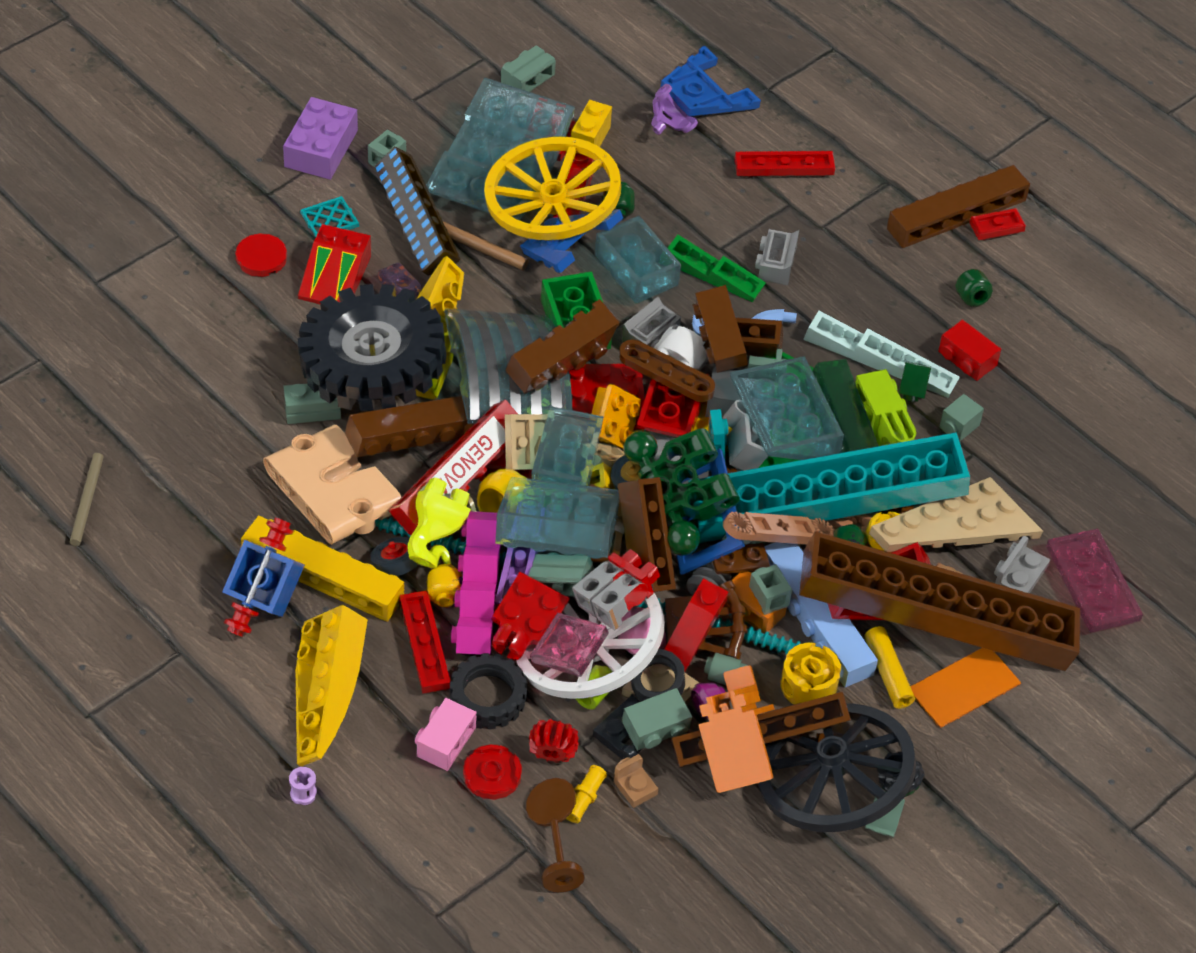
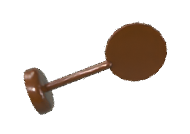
(547, 806)

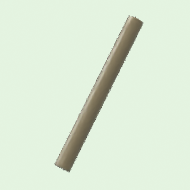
(86, 499)

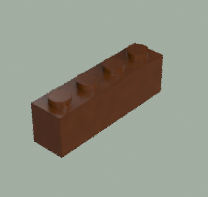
(647, 527)

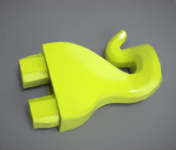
(437, 519)

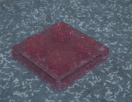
(569, 644)

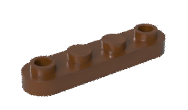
(667, 370)

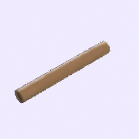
(486, 247)

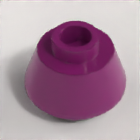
(701, 691)

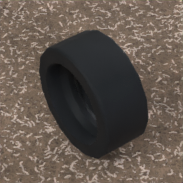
(665, 658)

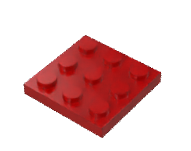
(592, 376)

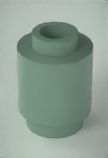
(719, 664)

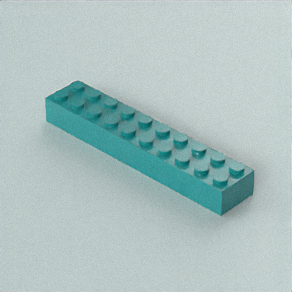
(850, 482)

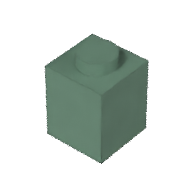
(961, 417)

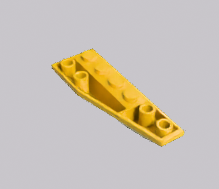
(326, 678)

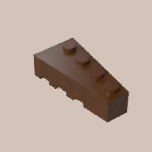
(563, 349)

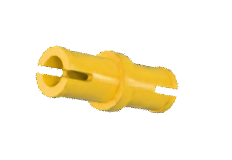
(587, 792)

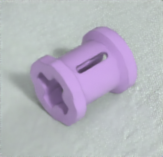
(299, 788)

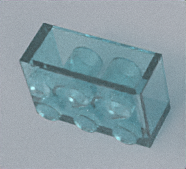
(637, 259)

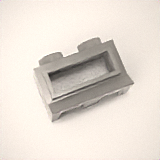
(777, 256)
(650, 323)

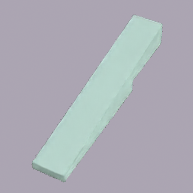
(874, 351)

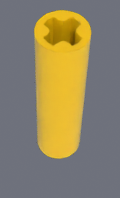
(889, 667)

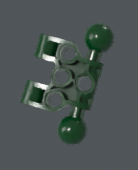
(715, 492)

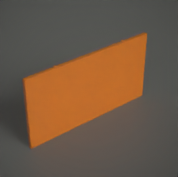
(964, 686)

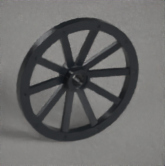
(834, 759)

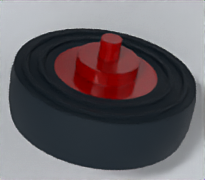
(393, 556)

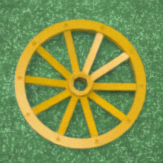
(553, 194)

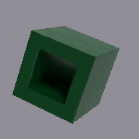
(914, 381)

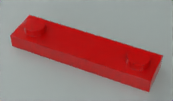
(784, 163)
(424, 642)

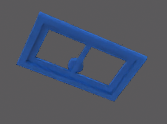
(690, 562)

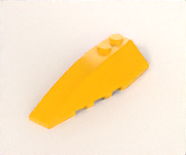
(443, 292)

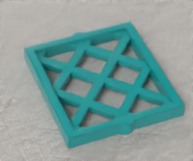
(326, 205)

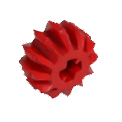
(553, 740)

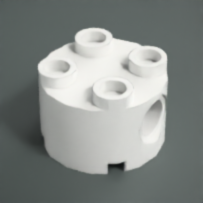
(683, 346)

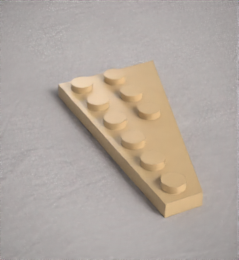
(961, 520)

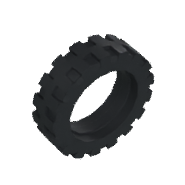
(495, 667)

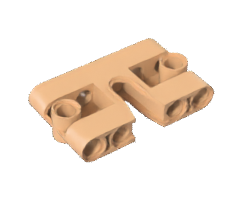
(323, 484)

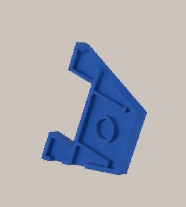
(700, 94)
(554, 252)

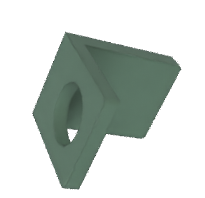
(887, 824)

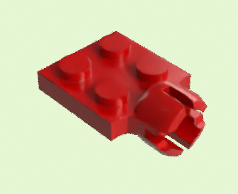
(525, 615)

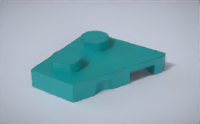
(718, 430)

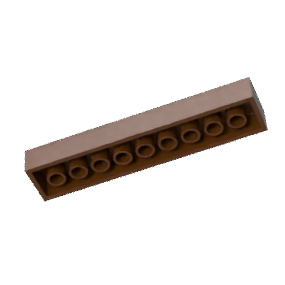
(940, 601)

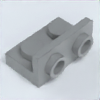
(1021, 568)

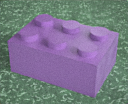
(320, 138)

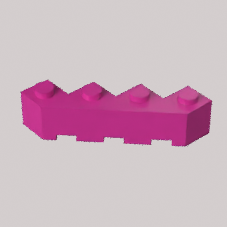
(479, 585)

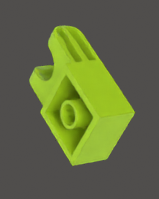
(885, 408)

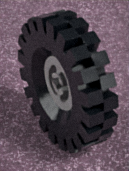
(338, 342)

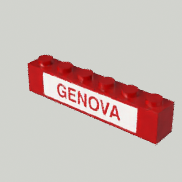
(460, 463)

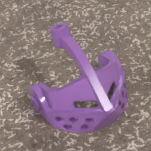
(664, 103)

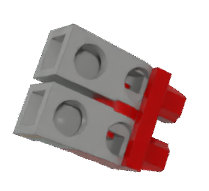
(616, 587)

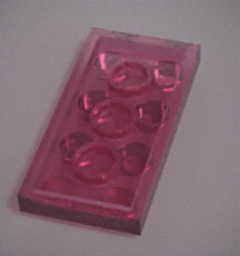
(1094, 580)

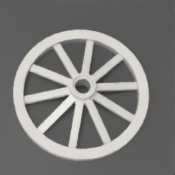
(620, 674)

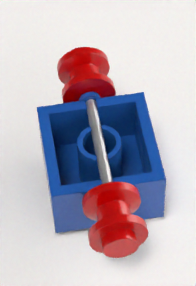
(262, 578)

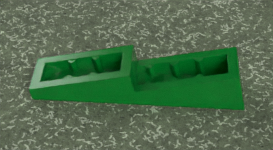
(715, 271)

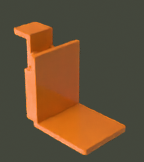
(734, 735)

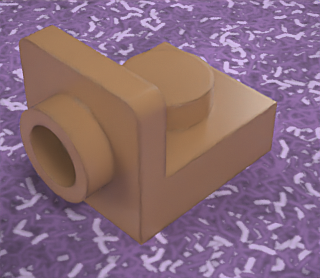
(634, 781)

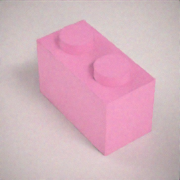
(445, 733)

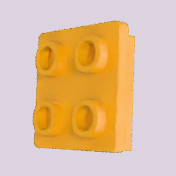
(619, 414)

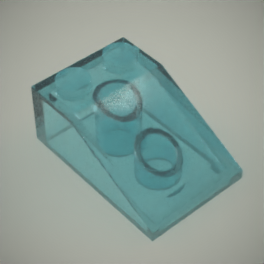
(568, 447)

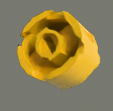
(809, 673)

